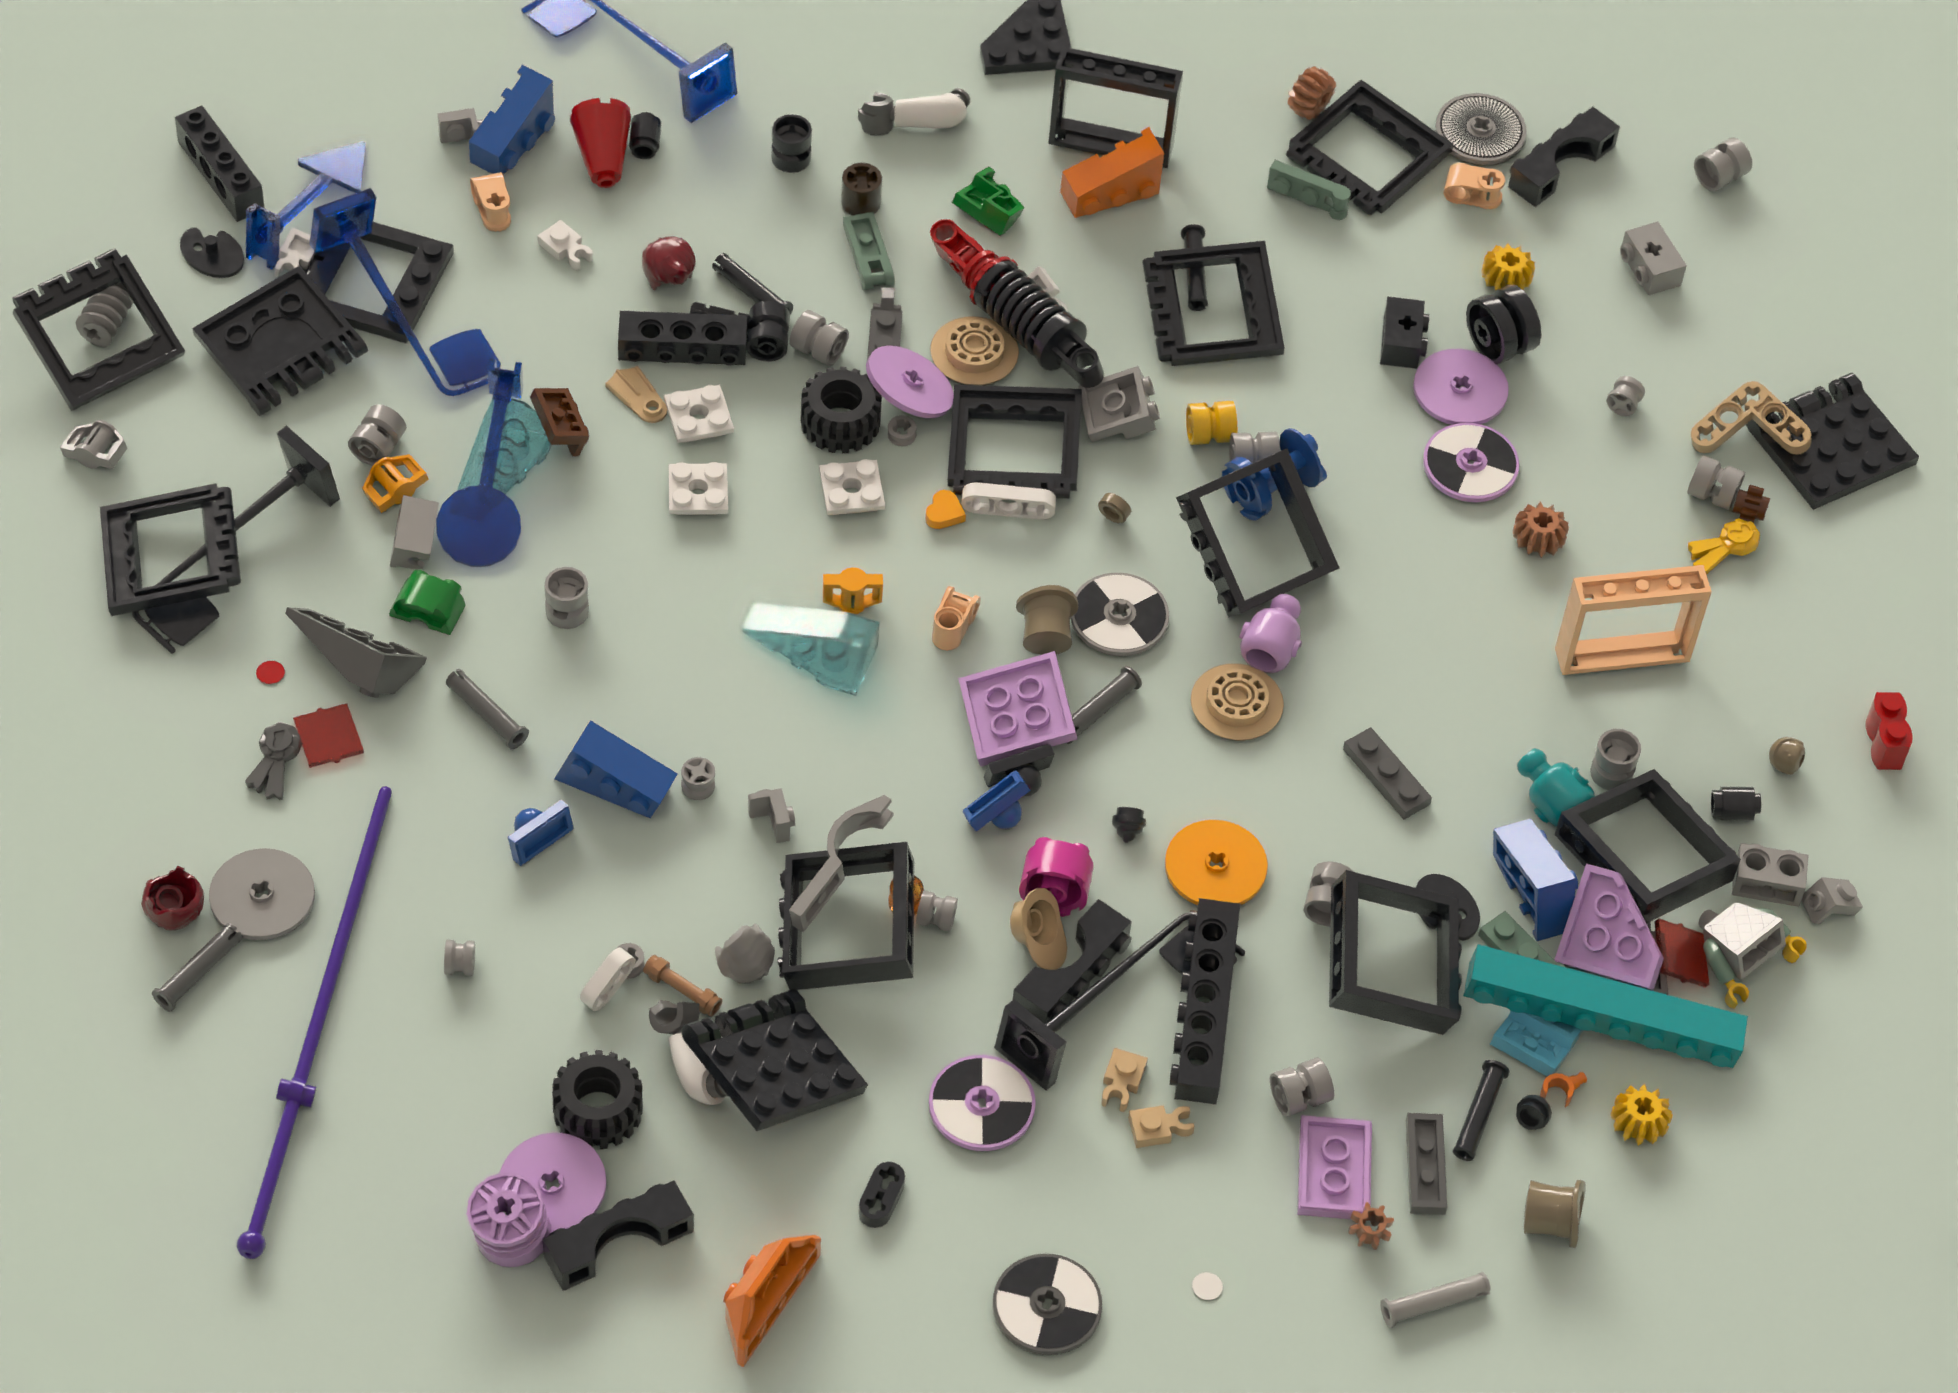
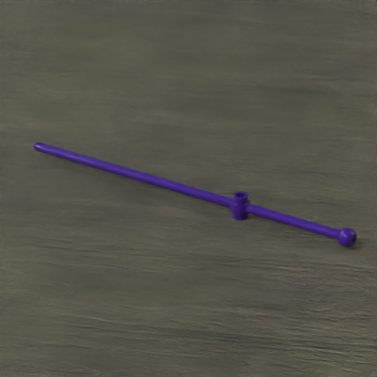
(297, 1092)

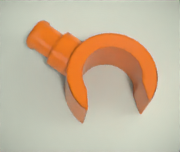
(1564, 1082)

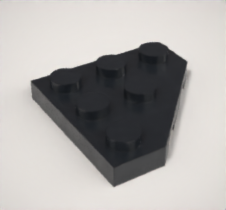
(1027, 39)

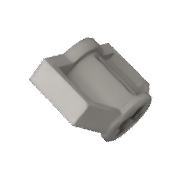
(92, 450)

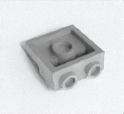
(1120, 405)

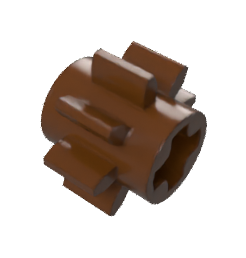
(1751, 504)

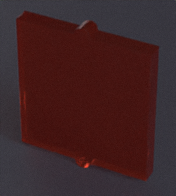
(328, 735)
(1682, 952)

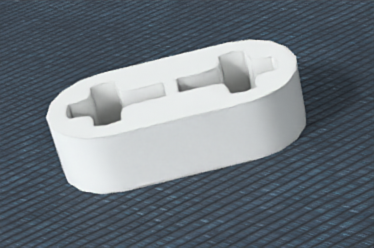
(607, 979)

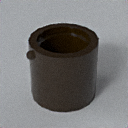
(861, 189)

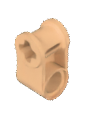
(1470, 186)
(492, 201)
(953, 618)

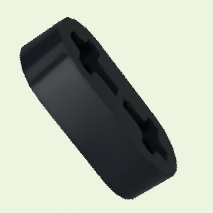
(888, 1197)

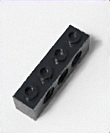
(218, 162)
(682, 338)

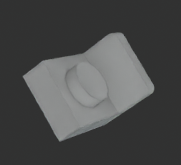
(457, 125)

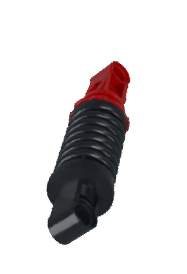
(1019, 305)

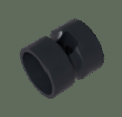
(791, 143)
(768, 331)

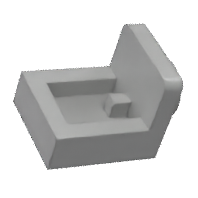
(773, 804)
(1829, 897)

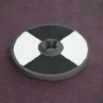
(1021, 1296)

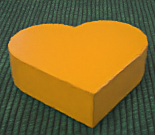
(944, 510)

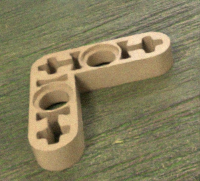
(1753, 410)

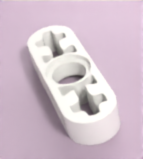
(988, 498)

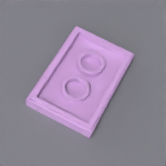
(1334, 1166)

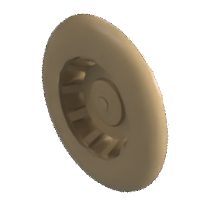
(974, 343)
(1239, 693)

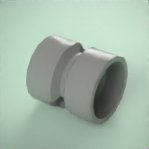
(1722, 164)
(815, 336)
(377, 434)
(1253, 448)
(1704, 480)
(566, 597)
(1615, 758)
(1318, 898)
(1303, 1086)

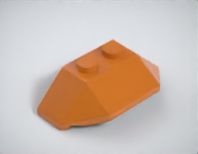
(766, 1290)

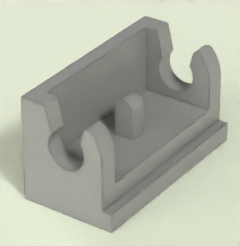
(414, 532)

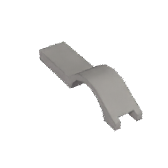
(831, 875)

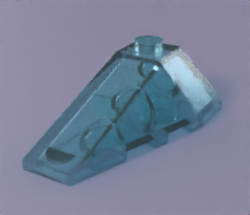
(521, 447)
(823, 642)

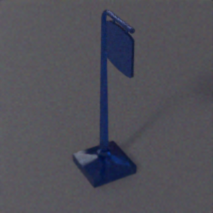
(702, 83)
(460, 356)

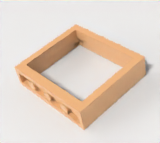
(1627, 591)

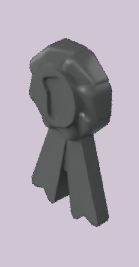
(278, 745)

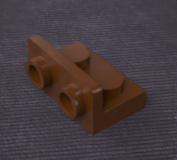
(560, 418)

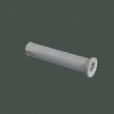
(1434, 1298)

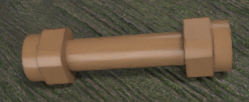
(659, 969)

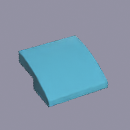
(1536, 1041)

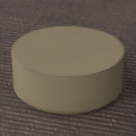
(1114, 508)

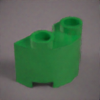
(429, 600)

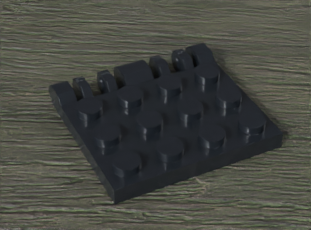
(279, 334)
(1848, 447)
(773, 1065)

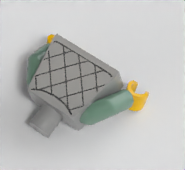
(1742, 941)

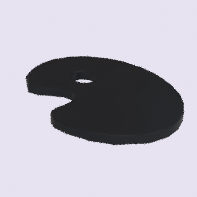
(218, 258)
(1447, 886)

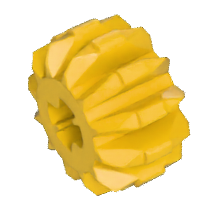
(1508, 267)
(1641, 1114)

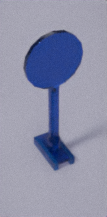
(480, 522)

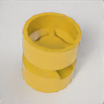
(1211, 422)

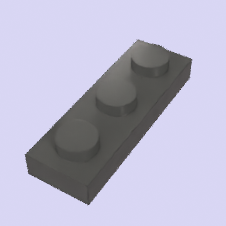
(1387, 773)
(1426, 1164)

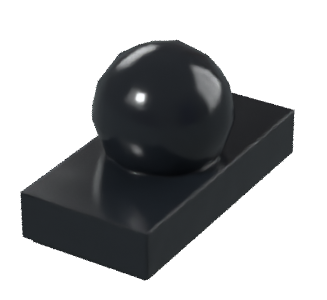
(1027, 765)

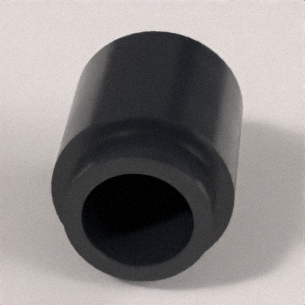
(644, 135)
(1735, 803)

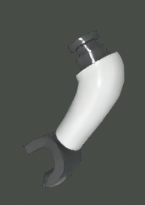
(919, 112)
(693, 1075)

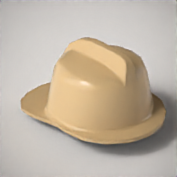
(1039, 927)

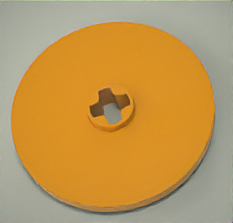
(1216, 841)

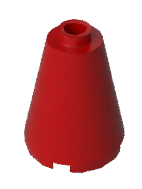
(602, 138)

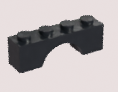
(1586, 137)
(1100, 936)
(657, 1214)

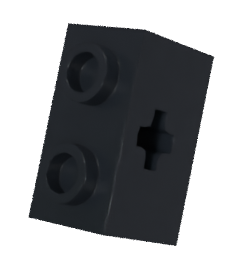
(1402, 332)

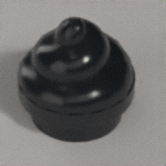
(1128, 822)
(1533, 1112)

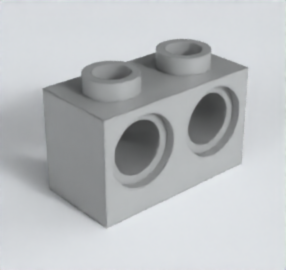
(1769, 878)

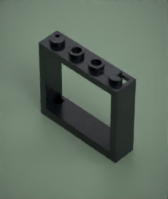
(1118, 75)
(1300, 512)
(1592, 850)
(855, 861)
(1343, 987)

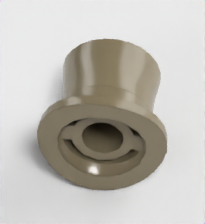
(1047, 618)
(1554, 1210)

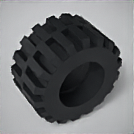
(840, 429)
(593, 1075)

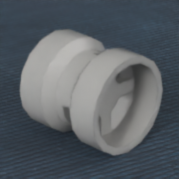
(944, 912)

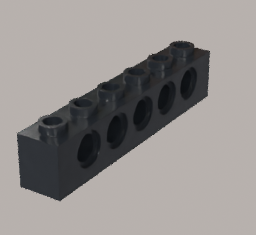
(1194, 1081)

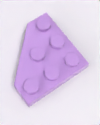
(1609, 932)

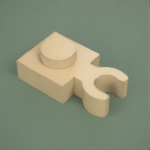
(1123, 1075)
(1155, 1127)

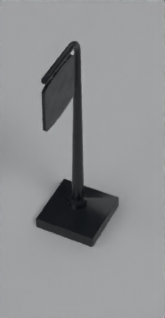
(188, 618)
(1038, 1048)

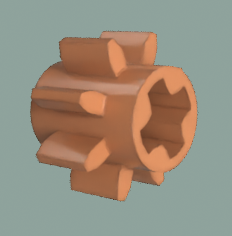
(1376, 1218)

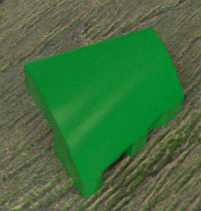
(989, 202)

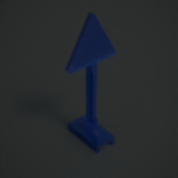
(338, 166)

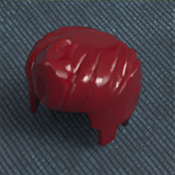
(668, 261)
(173, 899)

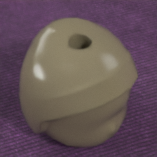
(1787, 755)

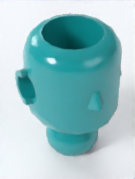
(1554, 786)

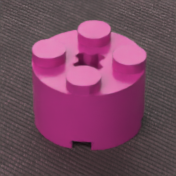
(1061, 869)

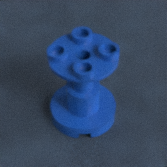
(1255, 490)

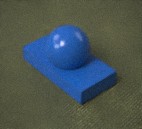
(998, 804)
(538, 830)

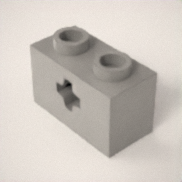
(1652, 258)

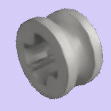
(902, 422)
(635, 951)

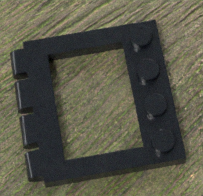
(1388, 119)
(411, 293)
(1257, 298)
(112, 371)
(1016, 404)
(123, 557)

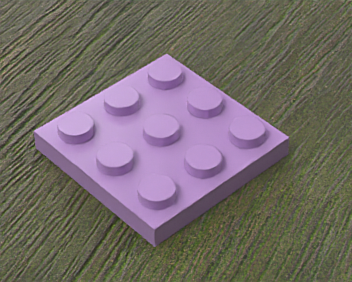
(1017, 708)

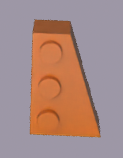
(1116, 178)

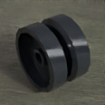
(1503, 324)

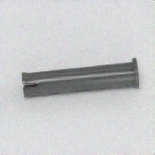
(1106, 699)
(487, 709)
(196, 967)

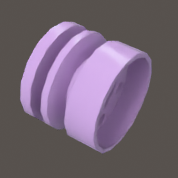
(510, 1238)

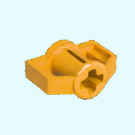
(393, 481)
(852, 583)

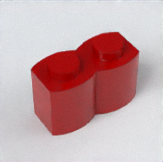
(1889, 731)

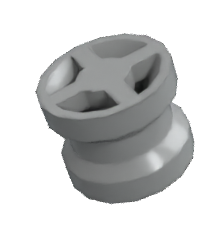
(1625, 396)
(693, 771)
(459, 957)

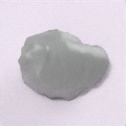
(746, 955)

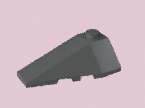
(360, 659)

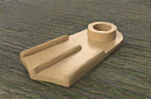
(637, 394)

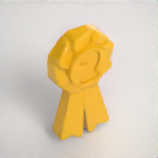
(1736, 538)

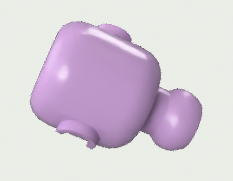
(1272, 635)

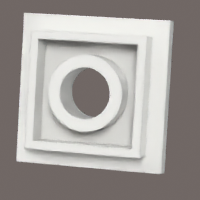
(704, 401)
(860, 475)
(688, 477)

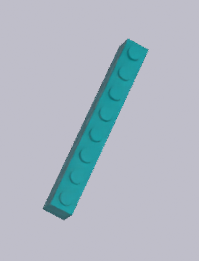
(1605, 1006)

